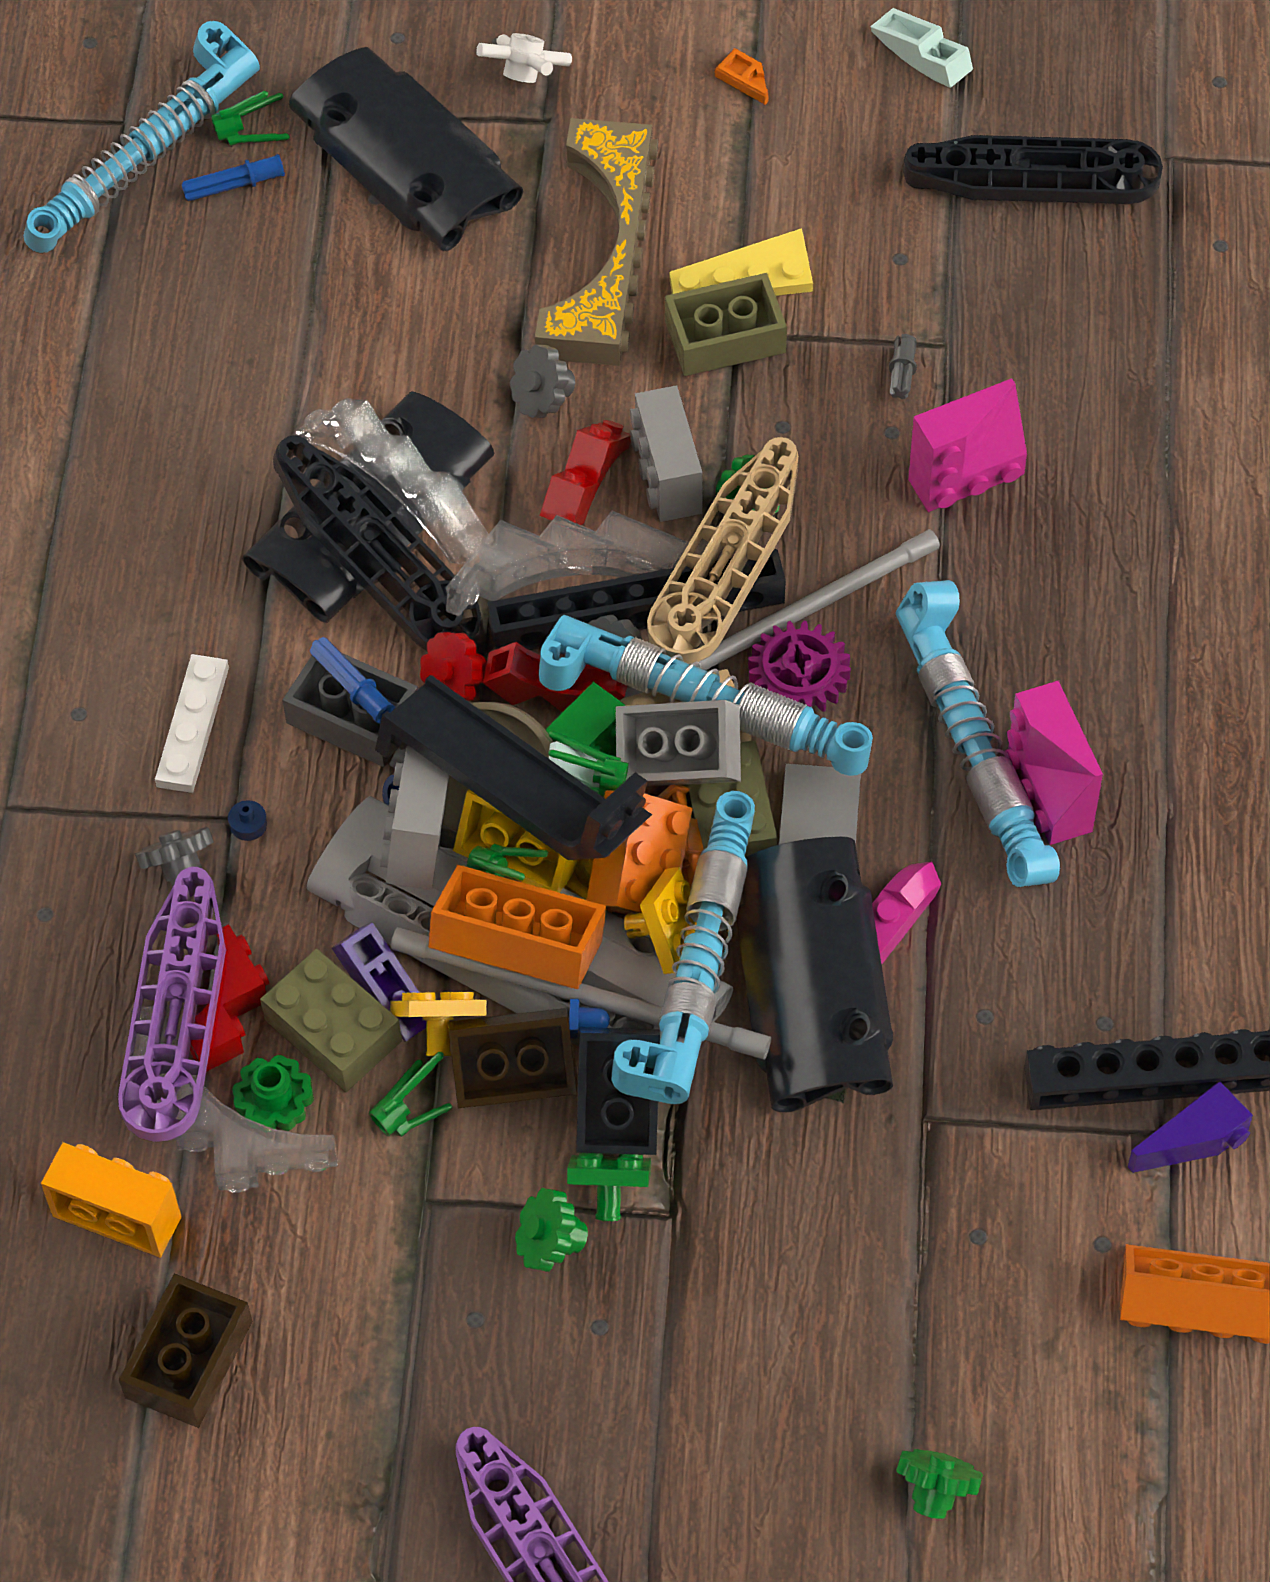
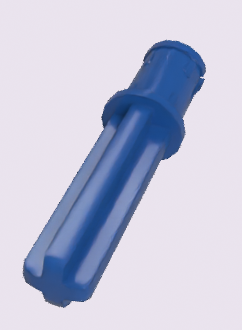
(233, 178)
(361, 690)

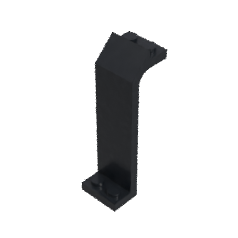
(513, 774)

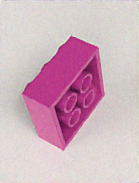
(967, 446)
(1054, 763)

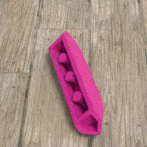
(903, 903)

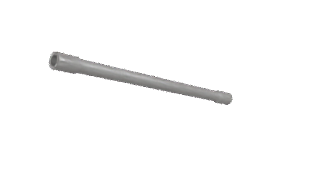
(907, 553)
(735, 1038)

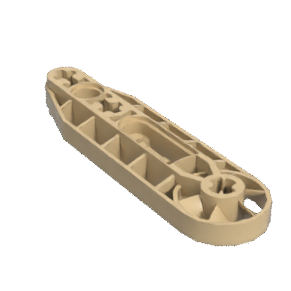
(674, 619)

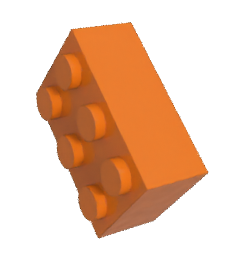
(638, 862)

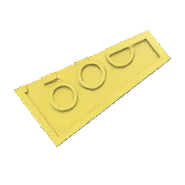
(780, 257)

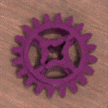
(814, 657)

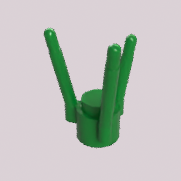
(229, 122)
(608, 770)
(493, 859)
(391, 1111)

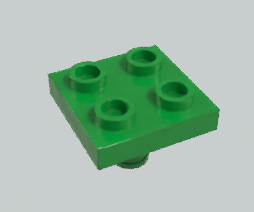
(609, 1175)

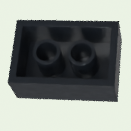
(605, 1116)

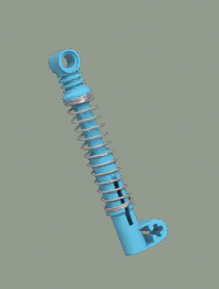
(195, 102)

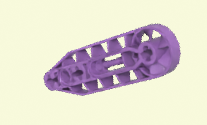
(177, 983)
(531, 1541)

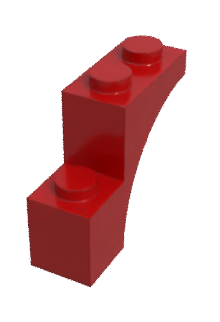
(589, 461)
(515, 677)
(239, 992)

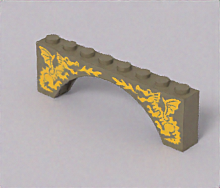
(594, 320)

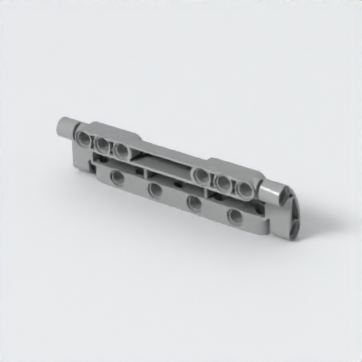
(341, 878)

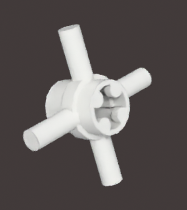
(524, 56)

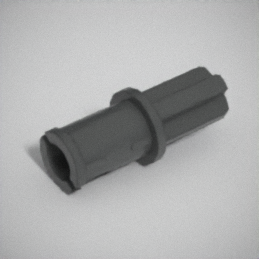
(902, 366)

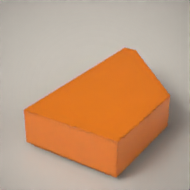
(743, 74)

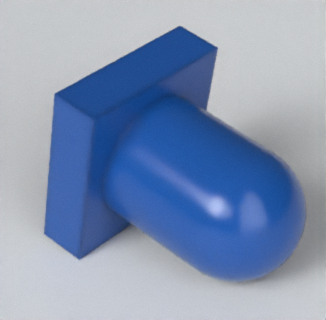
(586, 1017)

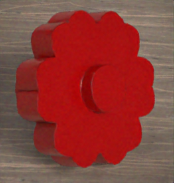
(454, 663)

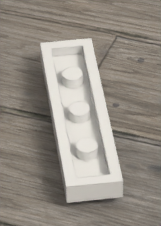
(192, 723)

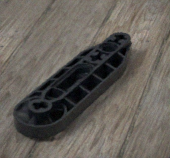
(1035, 169)
(358, 529)

